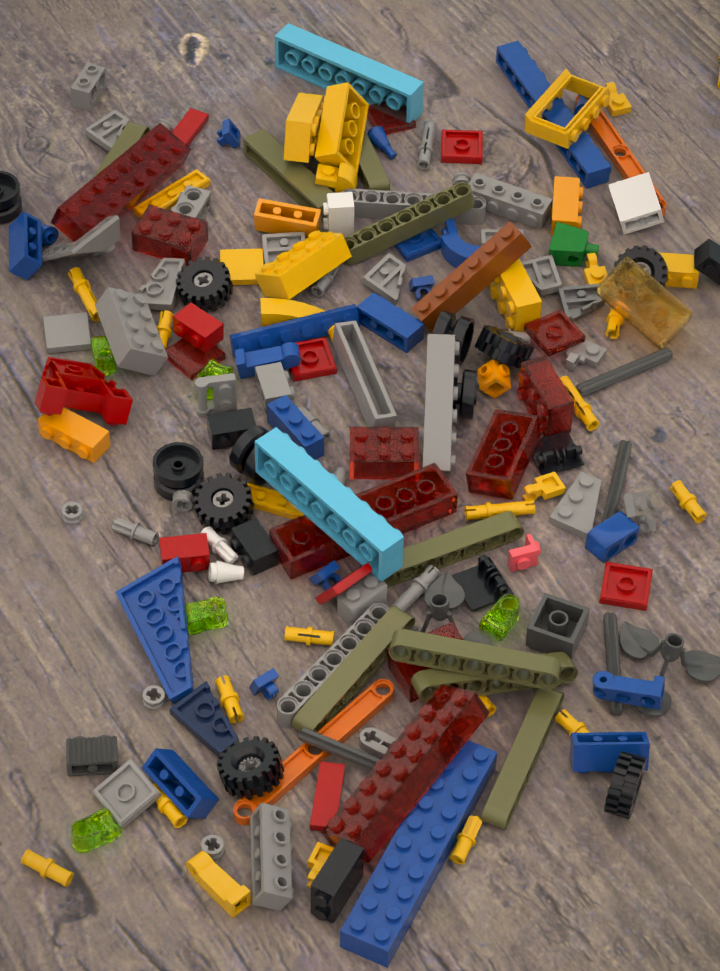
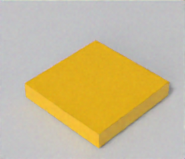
(243, 264)

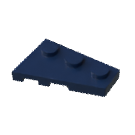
(204, 719)

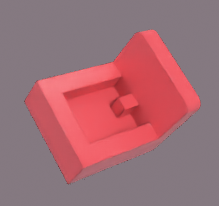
(524, 556)

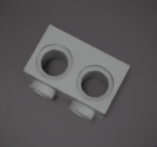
(88, 87)
(193, 202)

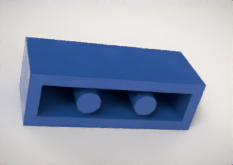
(25, 245)
(390, 322)
(290, 420)
(602, 749)
(180, 783)

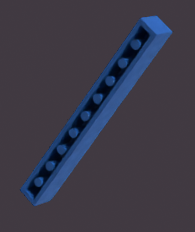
(531, 84)

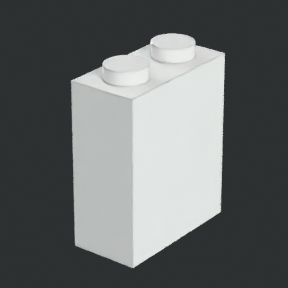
(636, 203)

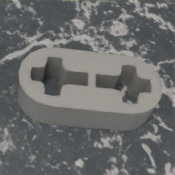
(379, 746)

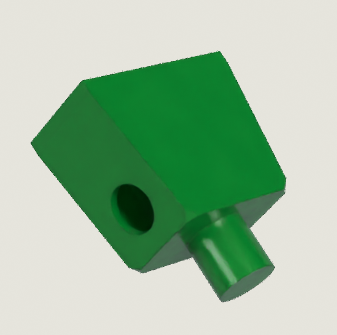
(570, 245)

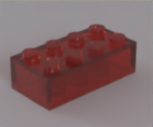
(503, 454)

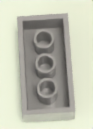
(131, 331)

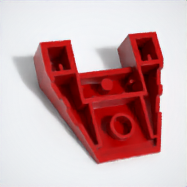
(81, 388)

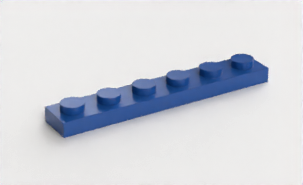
(293, 330)

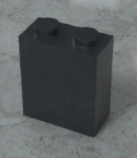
(337, 880)

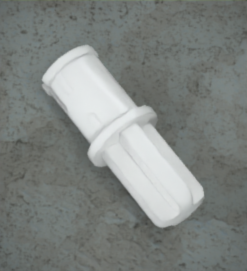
(219, 546)

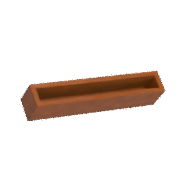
(472, 275)

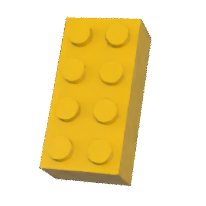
(341, 126)
(303, 127)
(302, 264)
(516, 297)

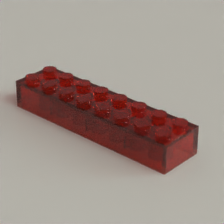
(122, 182)
(403, 502)
(407, 770)

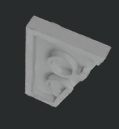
(162, 287)
(578, 506)

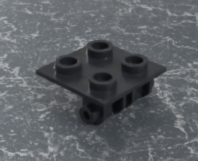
(557, 453)
(482, 584)

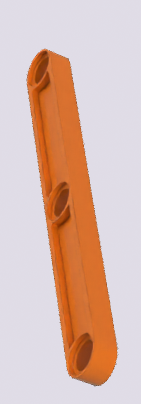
(613, 143)
(338, 728)

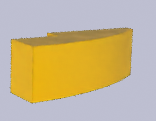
(280, 310)

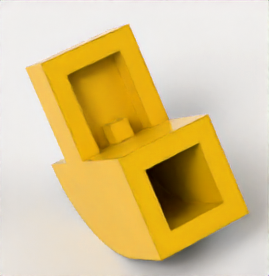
(337, 178)

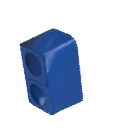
(612, 536)

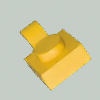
(618, 102)
(593, 273)
(545, 486)
(317, 859)

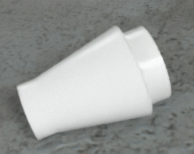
(224, 572)

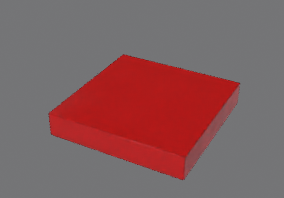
(462, 146)
(315, 360)
(344, 584)
(626, 586)

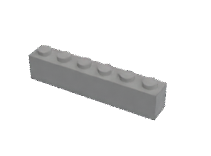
(363, 375)
(439, 401)

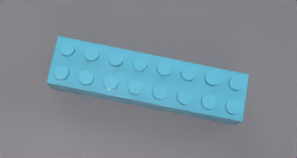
(331, 64)
(329, 503)

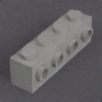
(512, 201)
(271, 857)

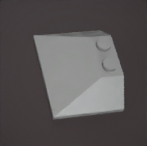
(94, 242)

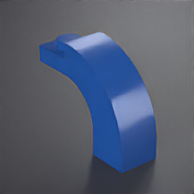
(453, 247)

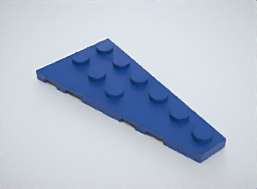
(160, 621)

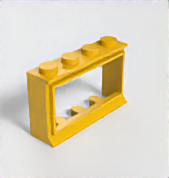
(554, 133)

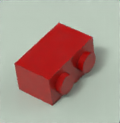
(198, 327)
(190, 549)

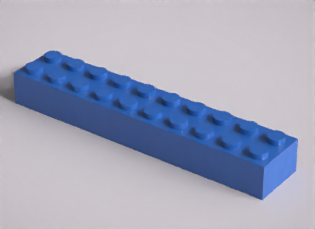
(416, 857)

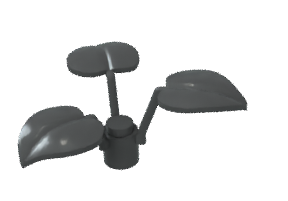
(442, 597)
(640, 642)

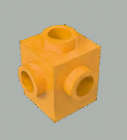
(494, 378)

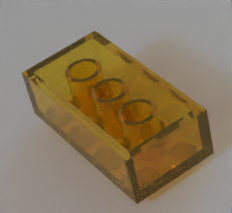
(644, 303)

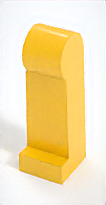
(219, 884)

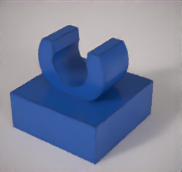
(229, 134)
(421, 284)
(325, 574)
(265, 684)

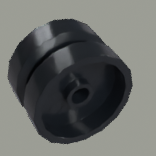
(9, 197)
(461, 328)
(466, 394)
(243, 454)
(177, 468)

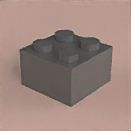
(557, 625)

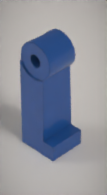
(287, 354)
(629, 690)

